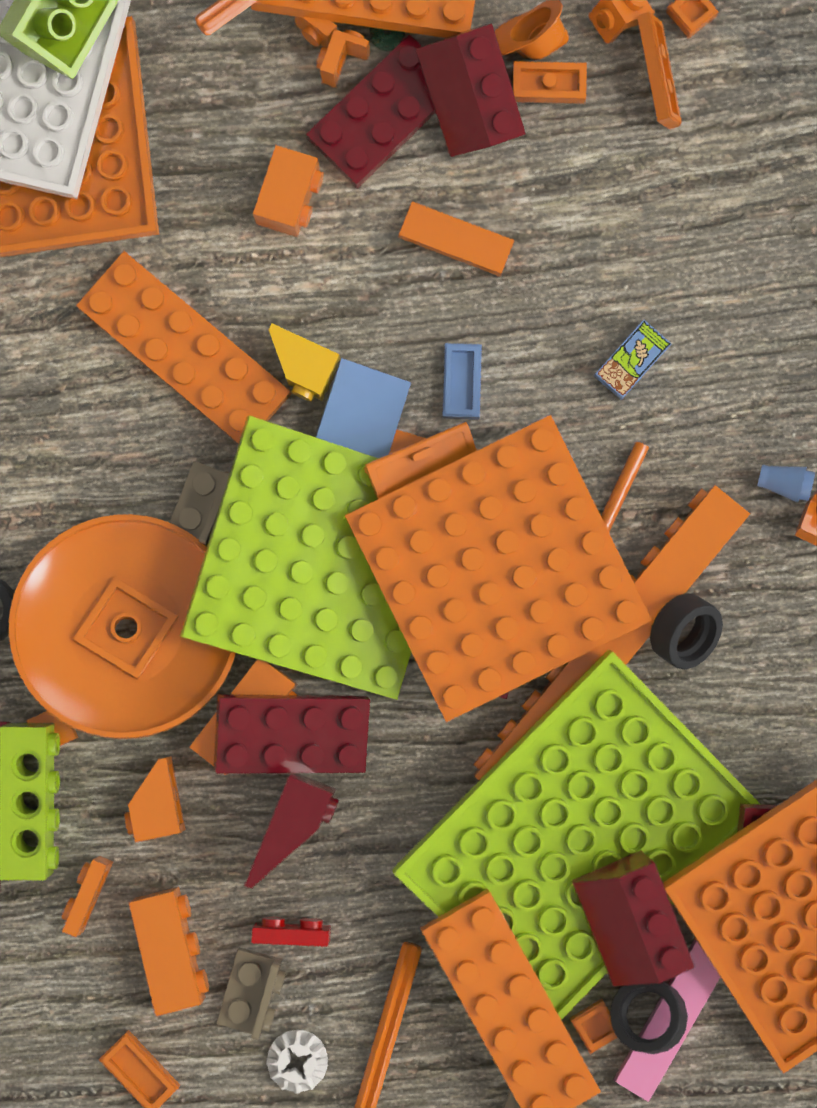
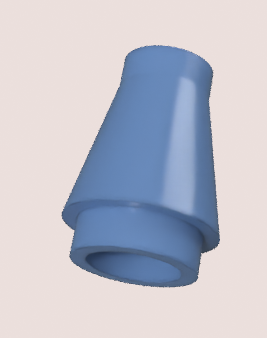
(787, 481)

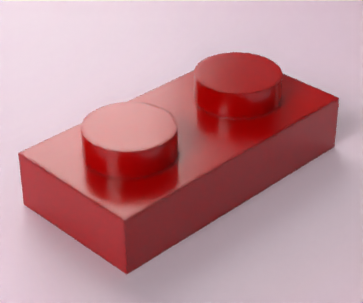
(307, 933)

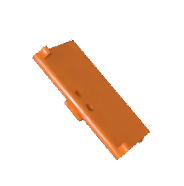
(399, 470)

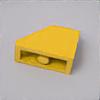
(305, 364)

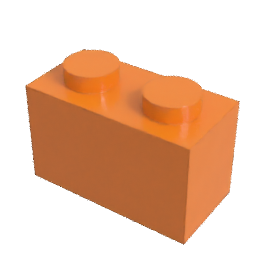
(287, 191)

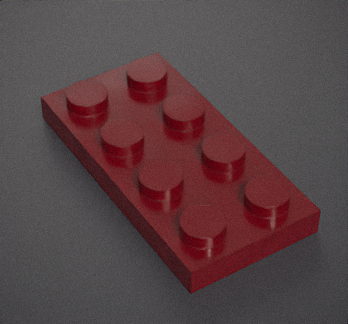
(375, 115)
(291, 734)

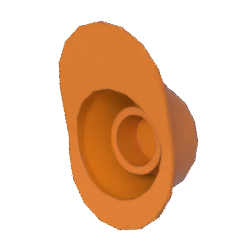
(534, 32)

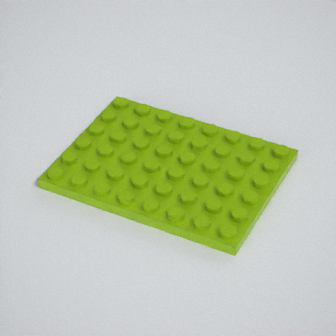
(575, 793)

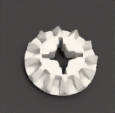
(302, 1044)

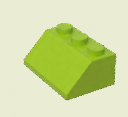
(56, 30)

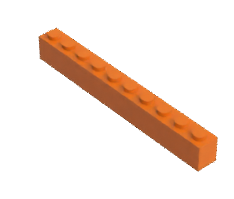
(666, 574)

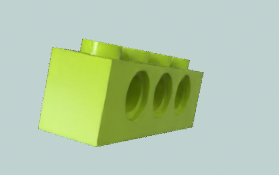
(17, 858)

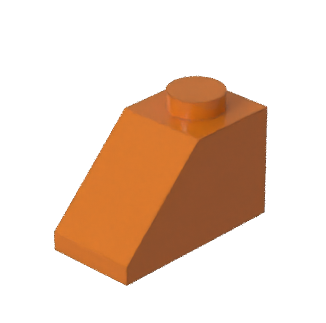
(156, 805)

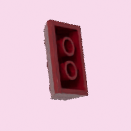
(470, 90)
(633, 922)

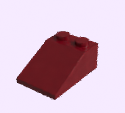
(296, 818)

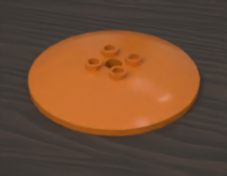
(68, 619)

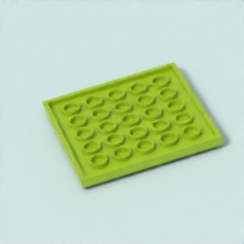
(287, 570)

